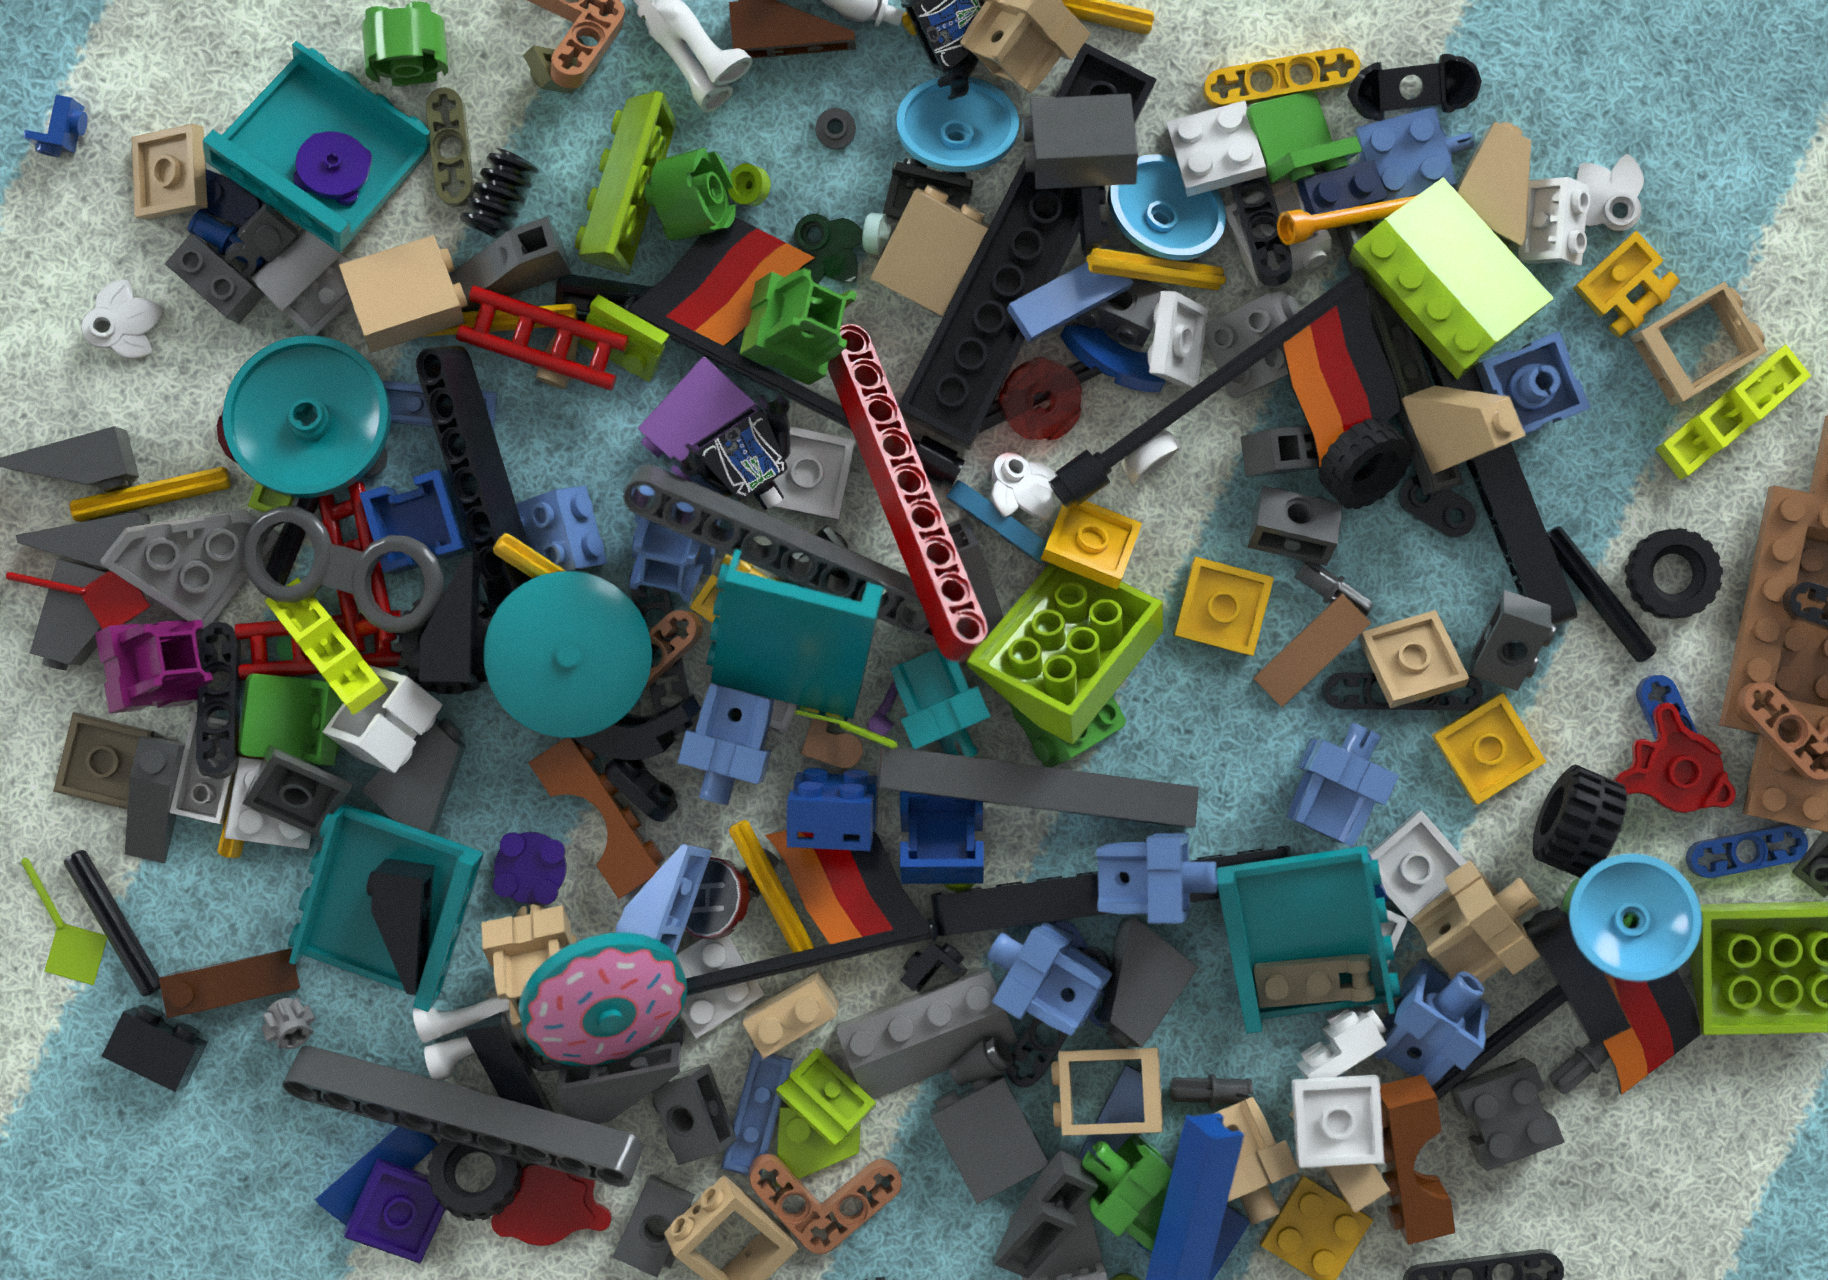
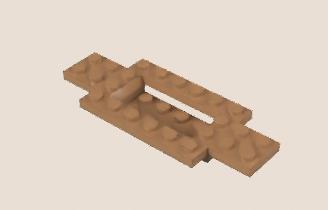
(1785, 650)

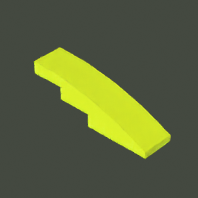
(1733, 412)
(329, 651)

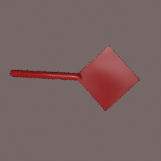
(108, 597)

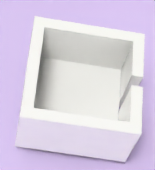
(386, 727)

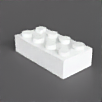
(195, 792)

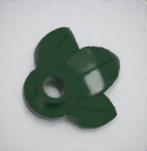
(834, 249)

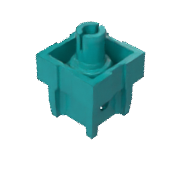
(938, 703)

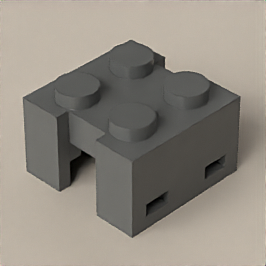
(1506, 1114)

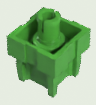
(795, 325)
(1129, 1187)

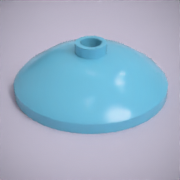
(957, 132)
(1161, 216)
(1658, 899)

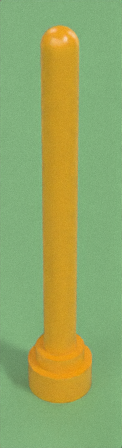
(1297, 225)

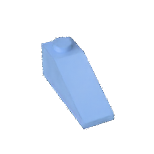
(667, 898)

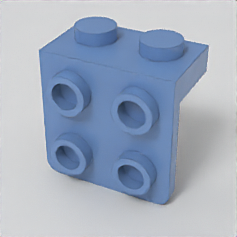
(563, 528)

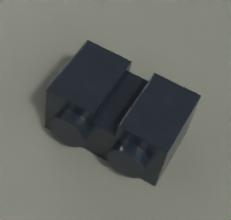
(155, 1048)

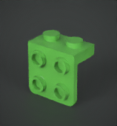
(1297, 138)
(288, 716)
(1054, 750)

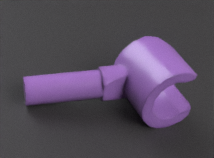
(879, 722)

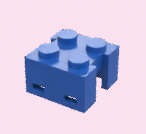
(423, 513)
(832, 807)
(940, 840)

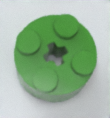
(404, 44)
(691, 194)

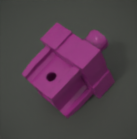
(151, 665)

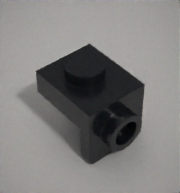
(924, 965)

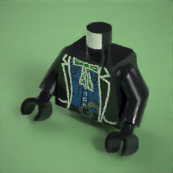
(940, 30)
(744, 454)

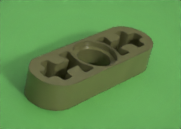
(457, 116)

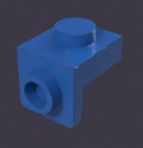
(65, 126)

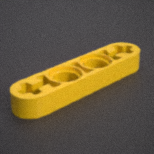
(1279, 72)

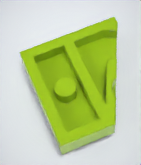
(805, 1149)

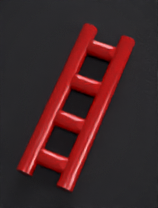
(528, 316)
(331, 515)
(300, 665)

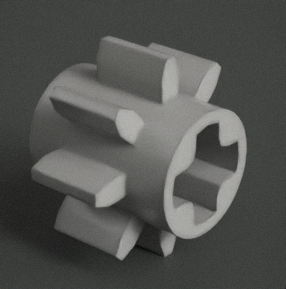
(288, 1023)

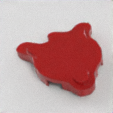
(1678, 768)
(550, 1207)

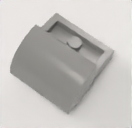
(306, 282)

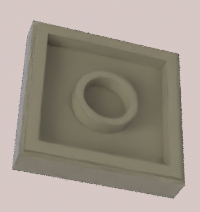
(98, 760)

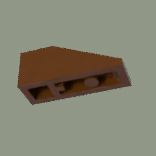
(777, 29)
(228, 983)

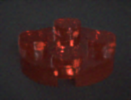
(1019, 392)

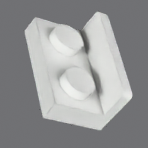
(1555, 221)

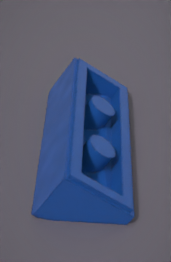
(399, 1147)

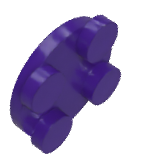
(332, 166)
(529, 867)

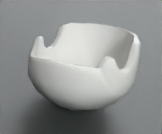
(1158, 449)

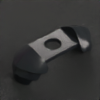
(1450, 82)

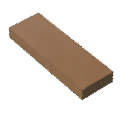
(1312, 650)

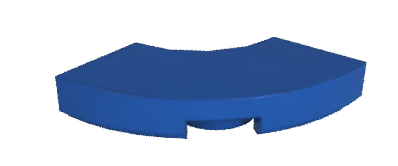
(1097, 349)

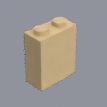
(930, 249)
(404, 293)
(791, 1013)

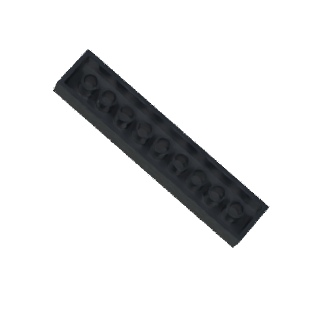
(1017, 255)

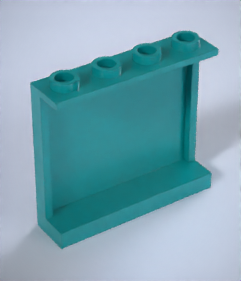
(309, 100)
(791, 640)
(337, 910)
(1305, 911)

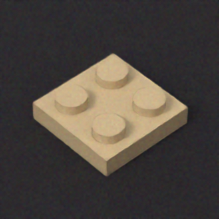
(169, 172)
(1413, 659)

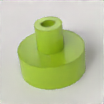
(749, 184)

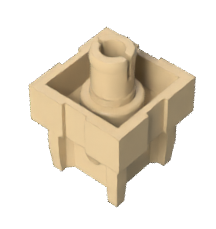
(1024, 38)
(1478, 927)
(520, 946)
(1259, 1160)

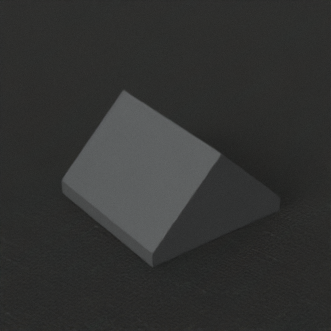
(295, 791)

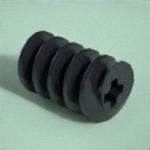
(498, 193)

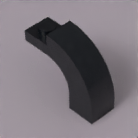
(643, 736)
(1579, 981)

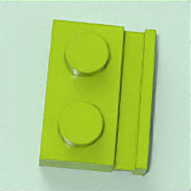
(645, 340)
(826, 1098)

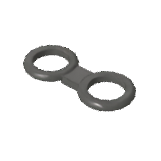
(343, 569)

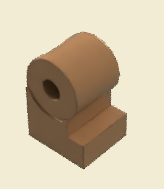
(838, 749)

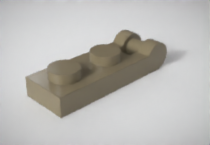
(1313, 980)

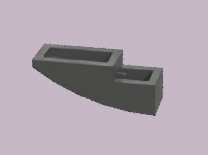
(1045, 1215)

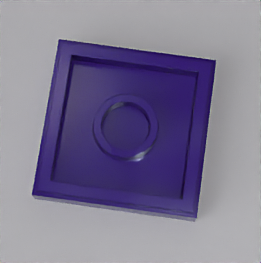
(395, 1212)

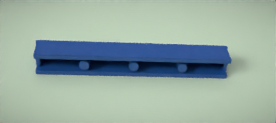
(1195, 1199)

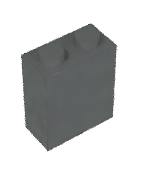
(1081, 141)
(988, 1137)

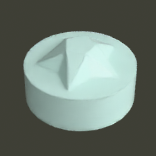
(876, 233)

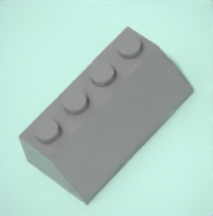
(923, 1033)

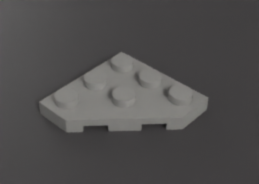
(187, 562)

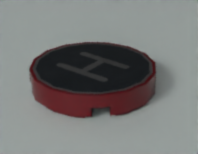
(719, 901)

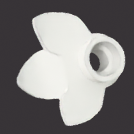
(1611, 188)
(127, 318)
(1025, 490)

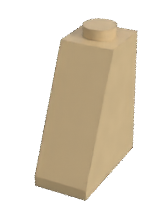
(1498, 182)
(1460, 424)

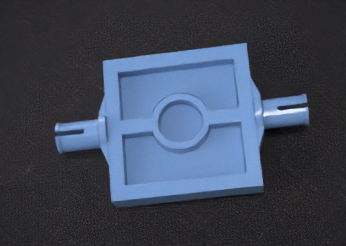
(1410, 152)

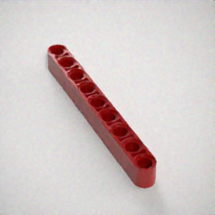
(882, 432)

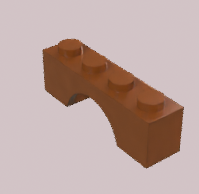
(627, 857)
(1408, 1122)

